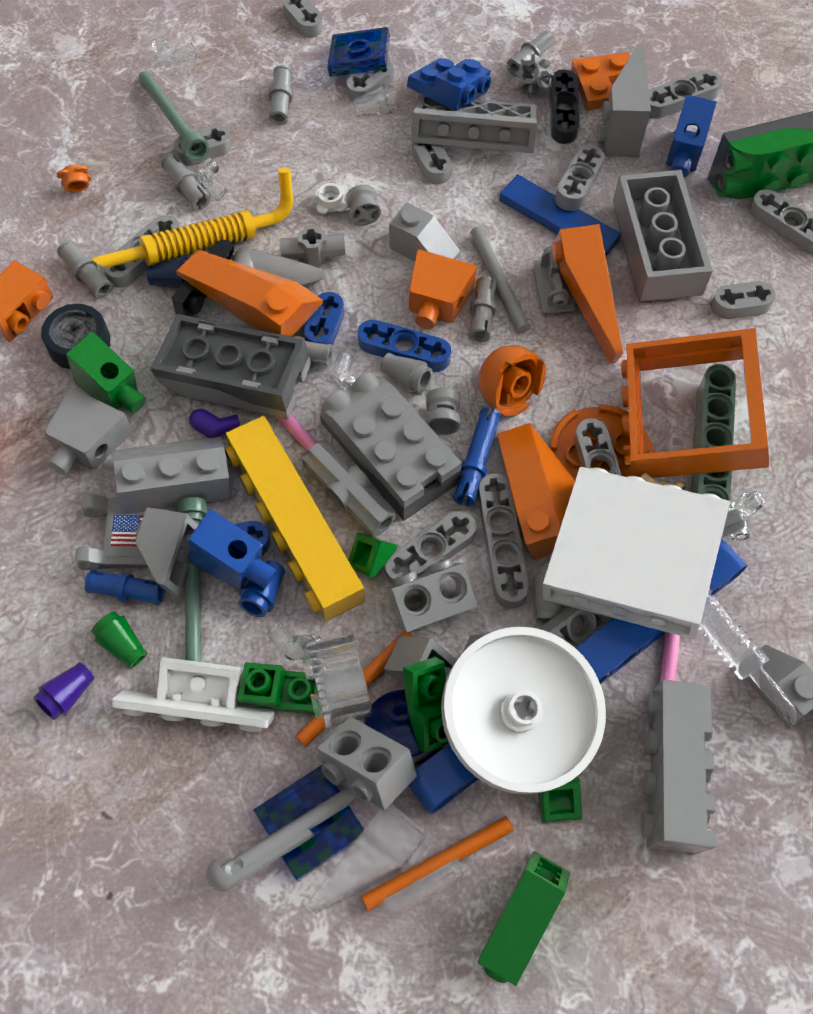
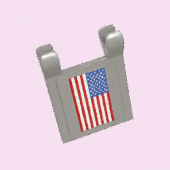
(119, 539)

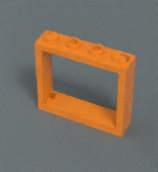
(687, 352)

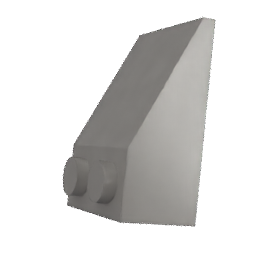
(627, 109)

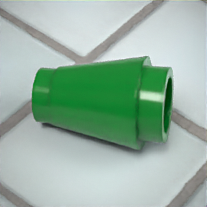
(119, 639)

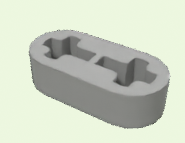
(298, 17)
(363, 82)
(210, 134)
(426, 159)
(743, 301)

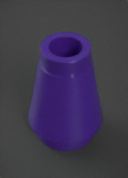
(63, 691)

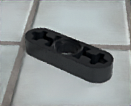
(560, 115)

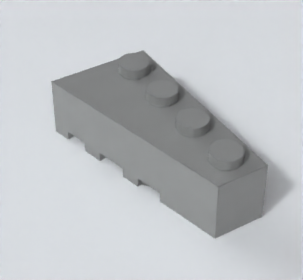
(679, 769)

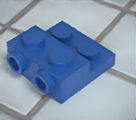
(451, 83)

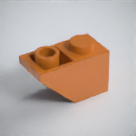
(21, 298)

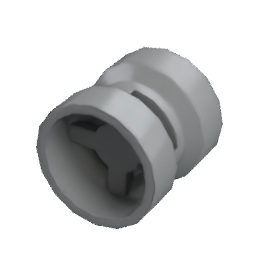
(443, 410)

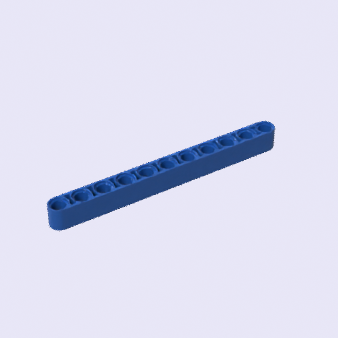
(606, 651)

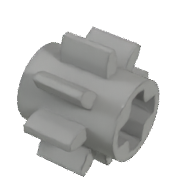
(534, 74)

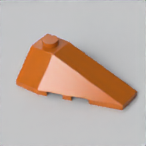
(586, 274)
(251, 294)
(538, 487)

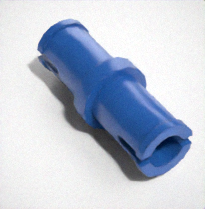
(124, 587)

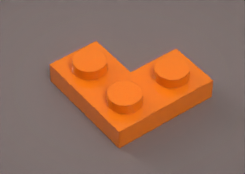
(597, 76)

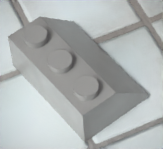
(171, 471)

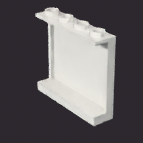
(636, 551)

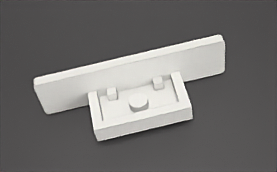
(196, 692)

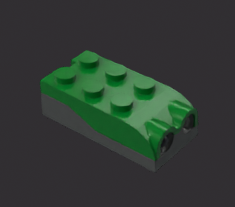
(764, 157)

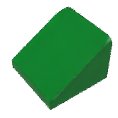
(370, 554)
(561, 803)

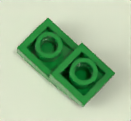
(276, 688)
(423, 693)

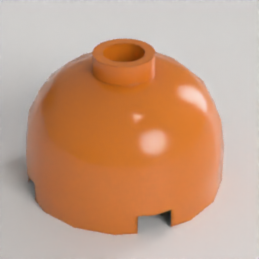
(510, 378)

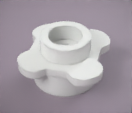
(330, 198)

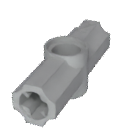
(349, 488)

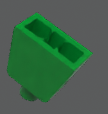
(104, 374)

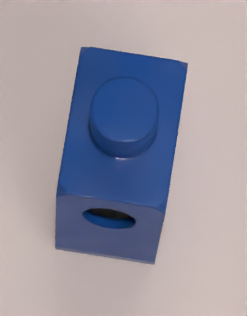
(686, 144)
(228, 553)

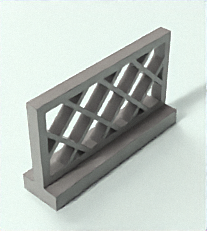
(476, 125)

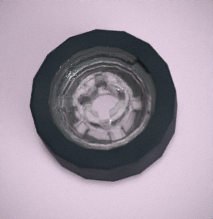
(71, 321)

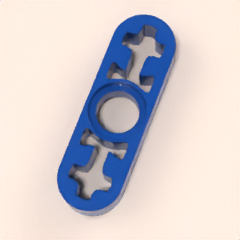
(396, 334)

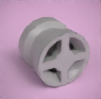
(363, 205)

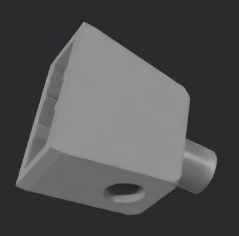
(84, 431)

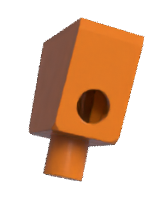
(439, 288)

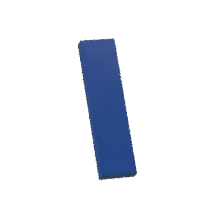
(541, 208)

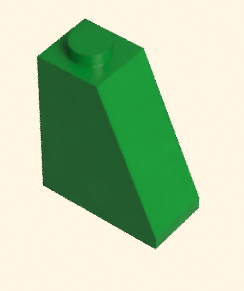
(524, 919)

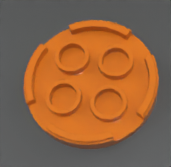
(563, 443)

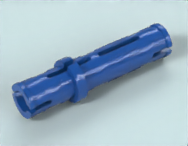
(474, 468)

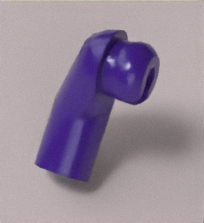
(211, 425)

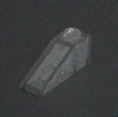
(376, 855)

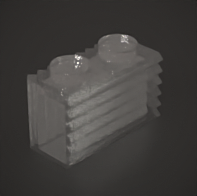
(338, 680)

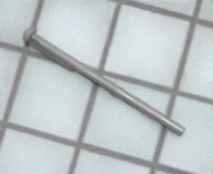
(280, 842)

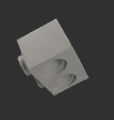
(433, 604)
(366, 763)

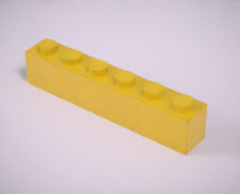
(295, 518)

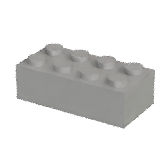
(661, 236)

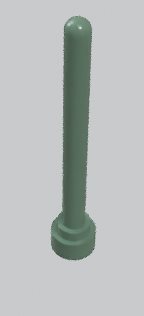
(192, 143)
(196, 509)

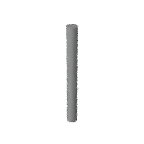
(502, 284)

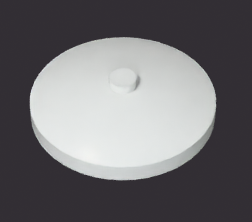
(523, 710)

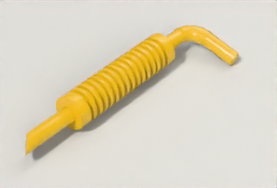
(203, 235)

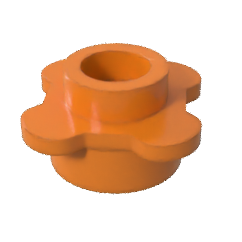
(74, 178)

